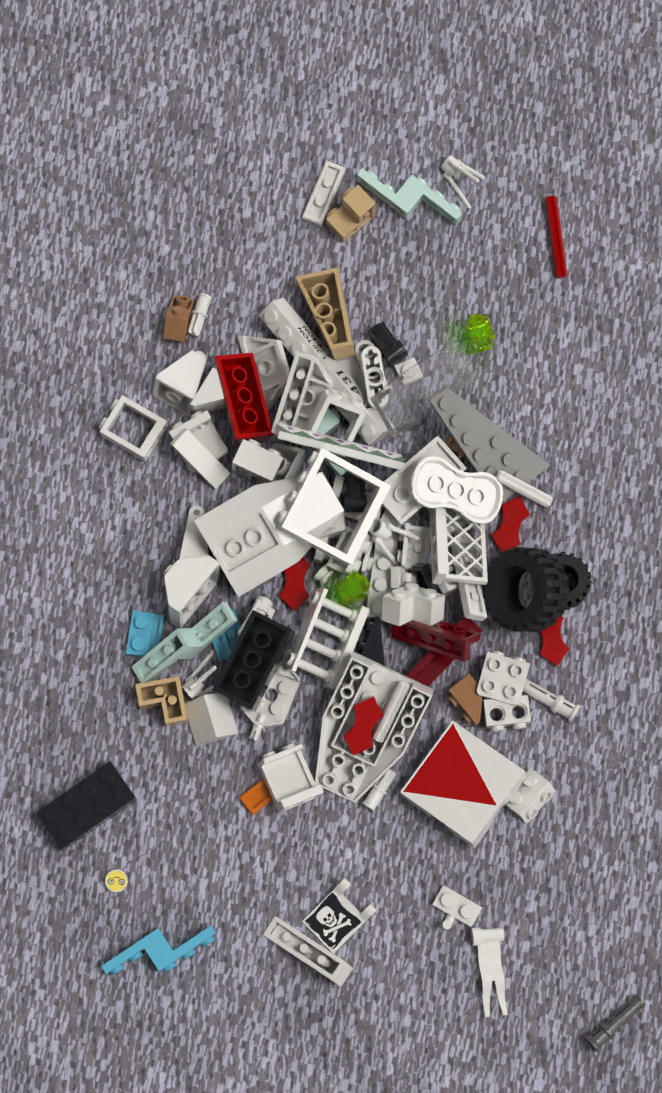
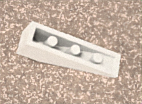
(308, 951)

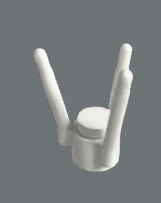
(455, 167)
(382, 531)
(261, 605)
(194, 684)

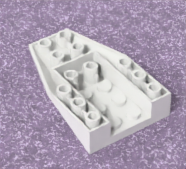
(246, 532)
(336, 766)

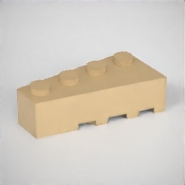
(327, 304)

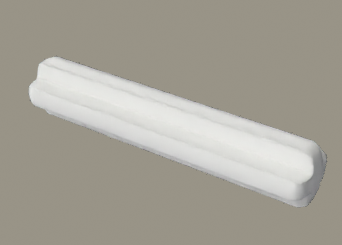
(524, 488)
(390, 711)

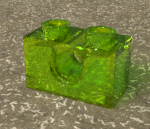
(479, 333)
(352, 589)

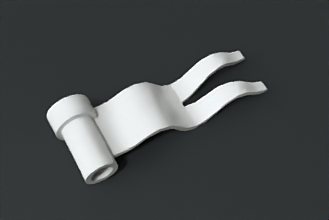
(490, 964)

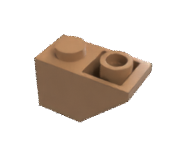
(178, 318)
(465, 696)

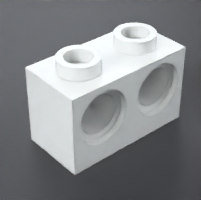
(506, 712)

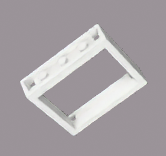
(364, 523)

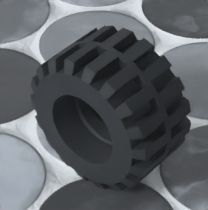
(581, 575)

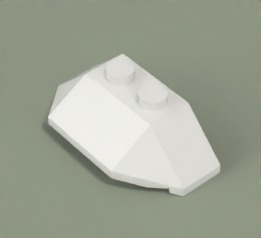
(302, 391)

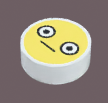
(116, 881)

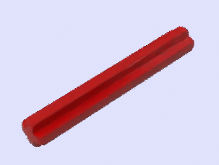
(556, 237)

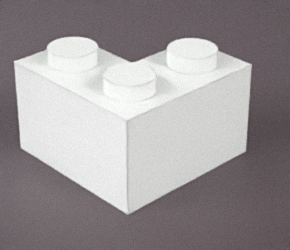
(256, 461)
(413, 604)

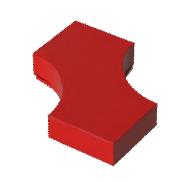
(514, 514)
(294, 591)
(552, 644)
(367, 715)

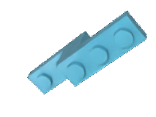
(159, 951)

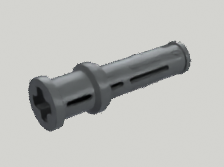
(607, 1029)

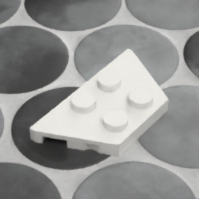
(270, 364)

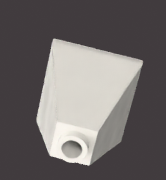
(181, 381)

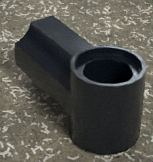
(389, 347)
(354, 497)

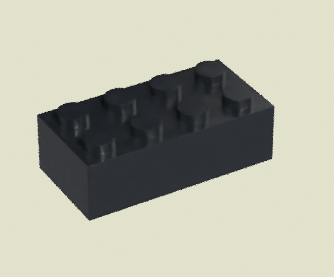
(254, 660)
(86, 806)

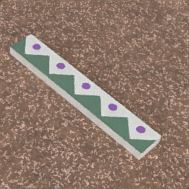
(339, 446)

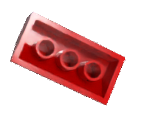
(244, 397)

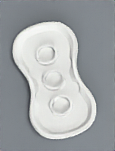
(442, 485)

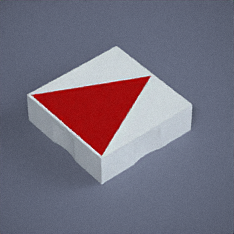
(463, 783)

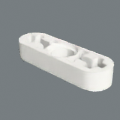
(366, 363)

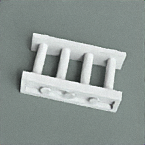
(339, 489)
(348, 639)

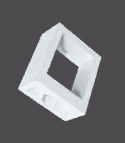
(337, 398)
(151, 440)

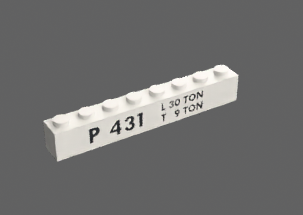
(298, 336)

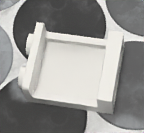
(288, 778)

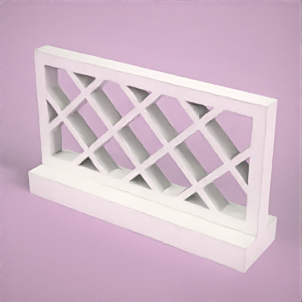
(440, 546)

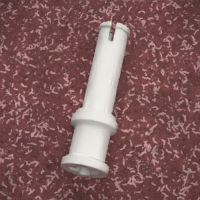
(556, 703)

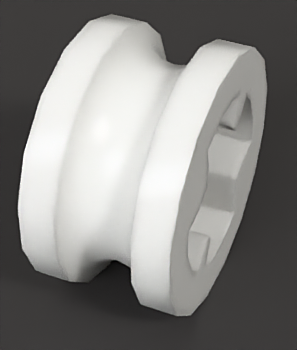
(323, 575)

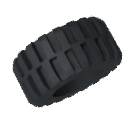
(549, 589)

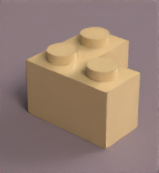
(353, 214)
(167, 694)

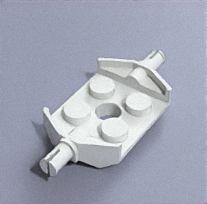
(273, 713)

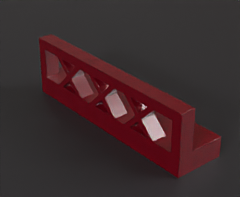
(440, 638)
(434, 663)

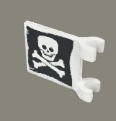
(337, 918)

